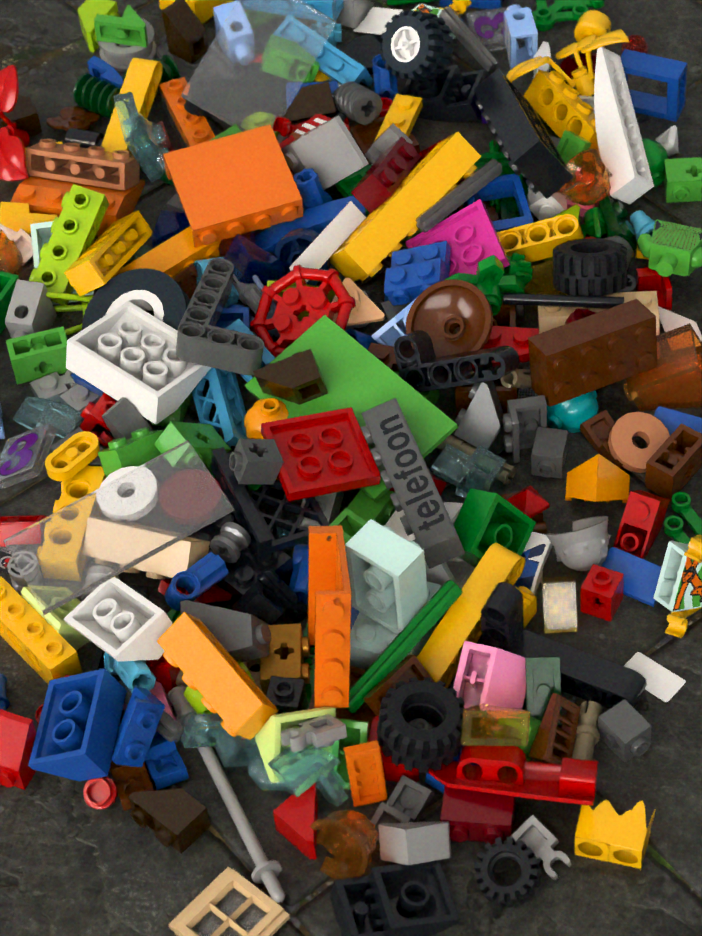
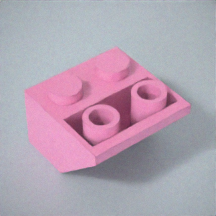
(490, 677)

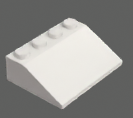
(134, 359)

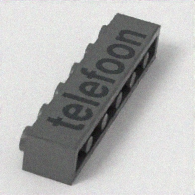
(412, 483)

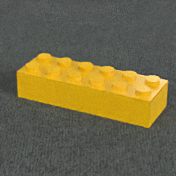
(396, 217)

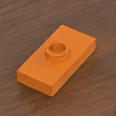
(365, 773)

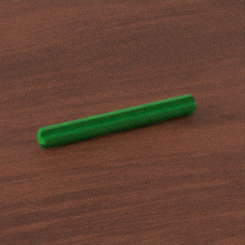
(403, 643)

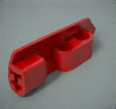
(566, 782)

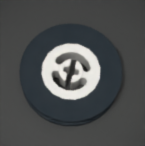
(144, 288)

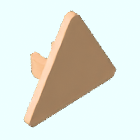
(365, 309)

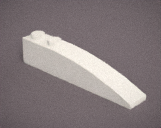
(618, 130)

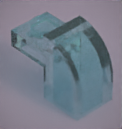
(468, 472)
(206, 731)
(311, 765)

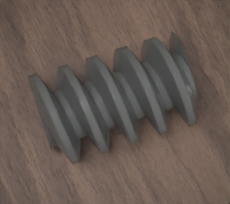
(357, 102)

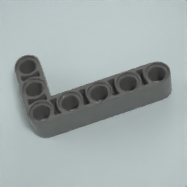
(209, 345)

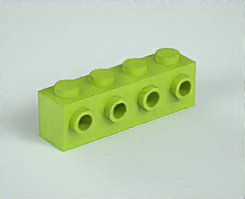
(71, 236)

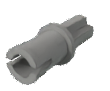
(248, 294)

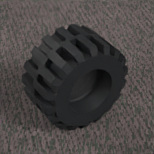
(590, 267)
(419, 746)

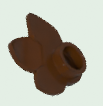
(73, 118)

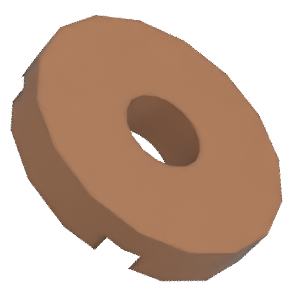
(633, 425)

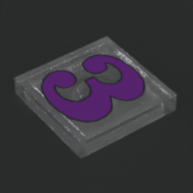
(489, 27)
(25, 455)

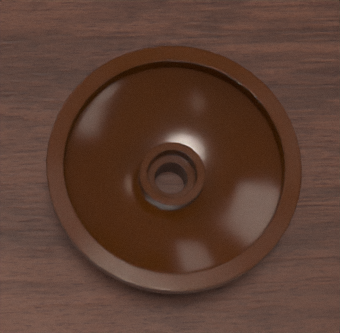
(448, 306)

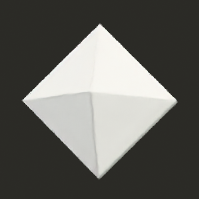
(669, 140)

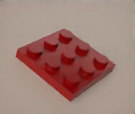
(322, 454)

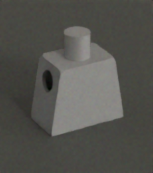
(29, 309)

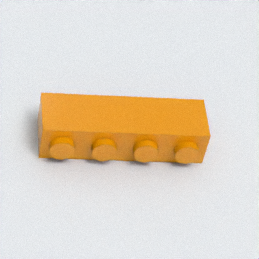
(173, 255)
(216, 676)

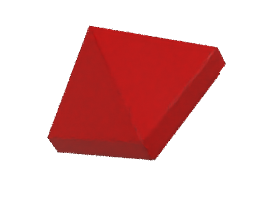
(529, 501)

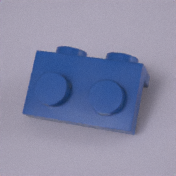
(137, 728)

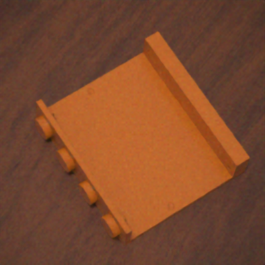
(234, 185)
(329, 615)

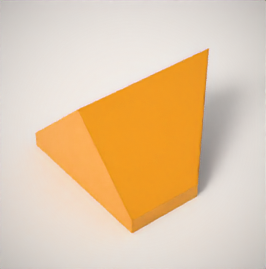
(597, 481)

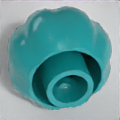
(572, 412)

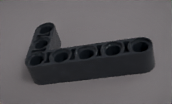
(580, 672)

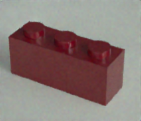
(386, 174)

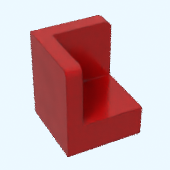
(651, 281)

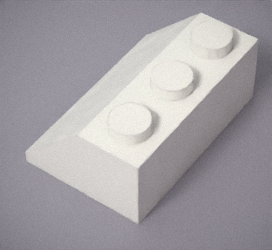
(120, 622)

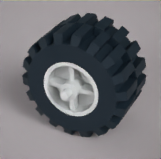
(416, 45)

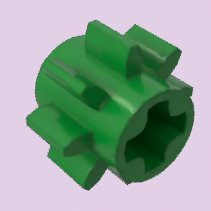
(519, 268)

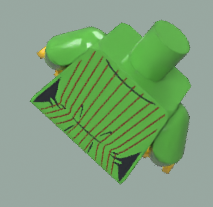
(671, 248)

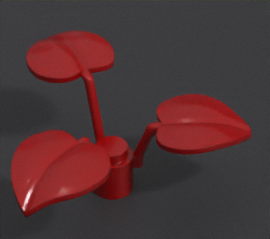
(12, 140)

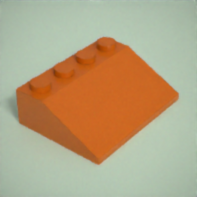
(47, 194)

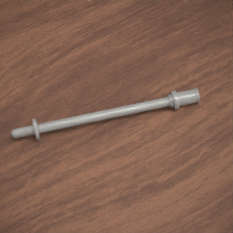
(265, 871)

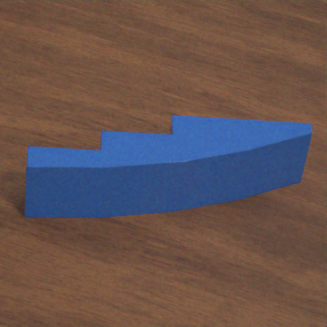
(315, 218)

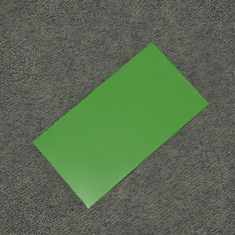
(361, 382)

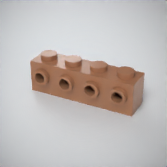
(82, 165)

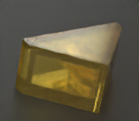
(559, 604)
(495, 726)

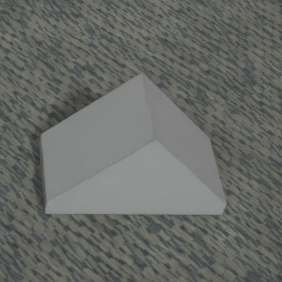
(354, 12)
(414, 842)

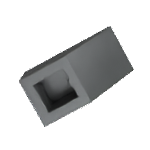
(483, 418)

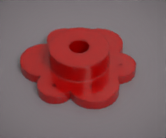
(103, 438)

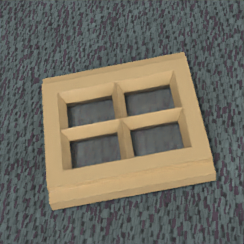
(230, 909)

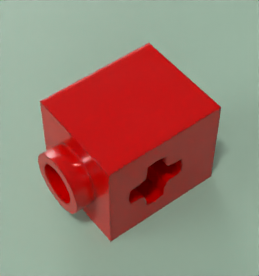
(606, 586)

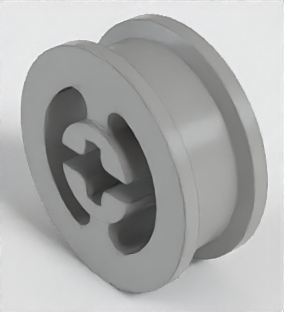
(120, 55)

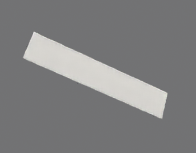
(330, 238)

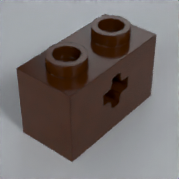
(674, 462)

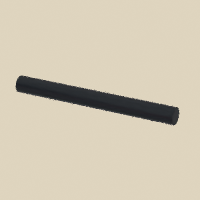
(561, 300)

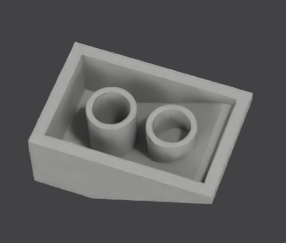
(327, 151)

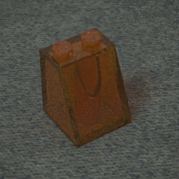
(676, 378)

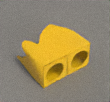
(611, 836)

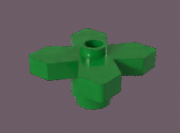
(491, 281)

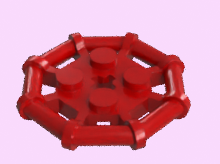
(297, 300)

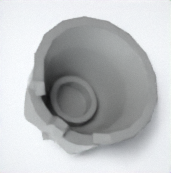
(584, 545)

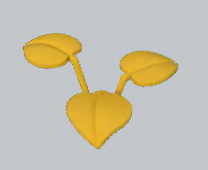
(582, 79)

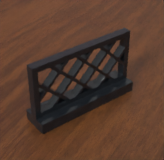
(255, 522)

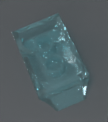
(141, 136)

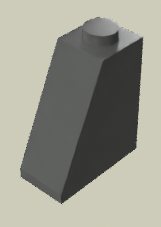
(237, 631)

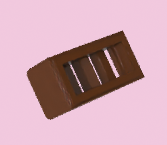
(545, 747)

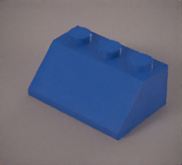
(78, 726)

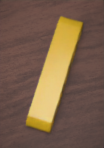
(143, 81)
(551, 230)
(463, 618)

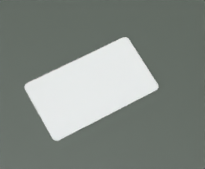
(659, 680)

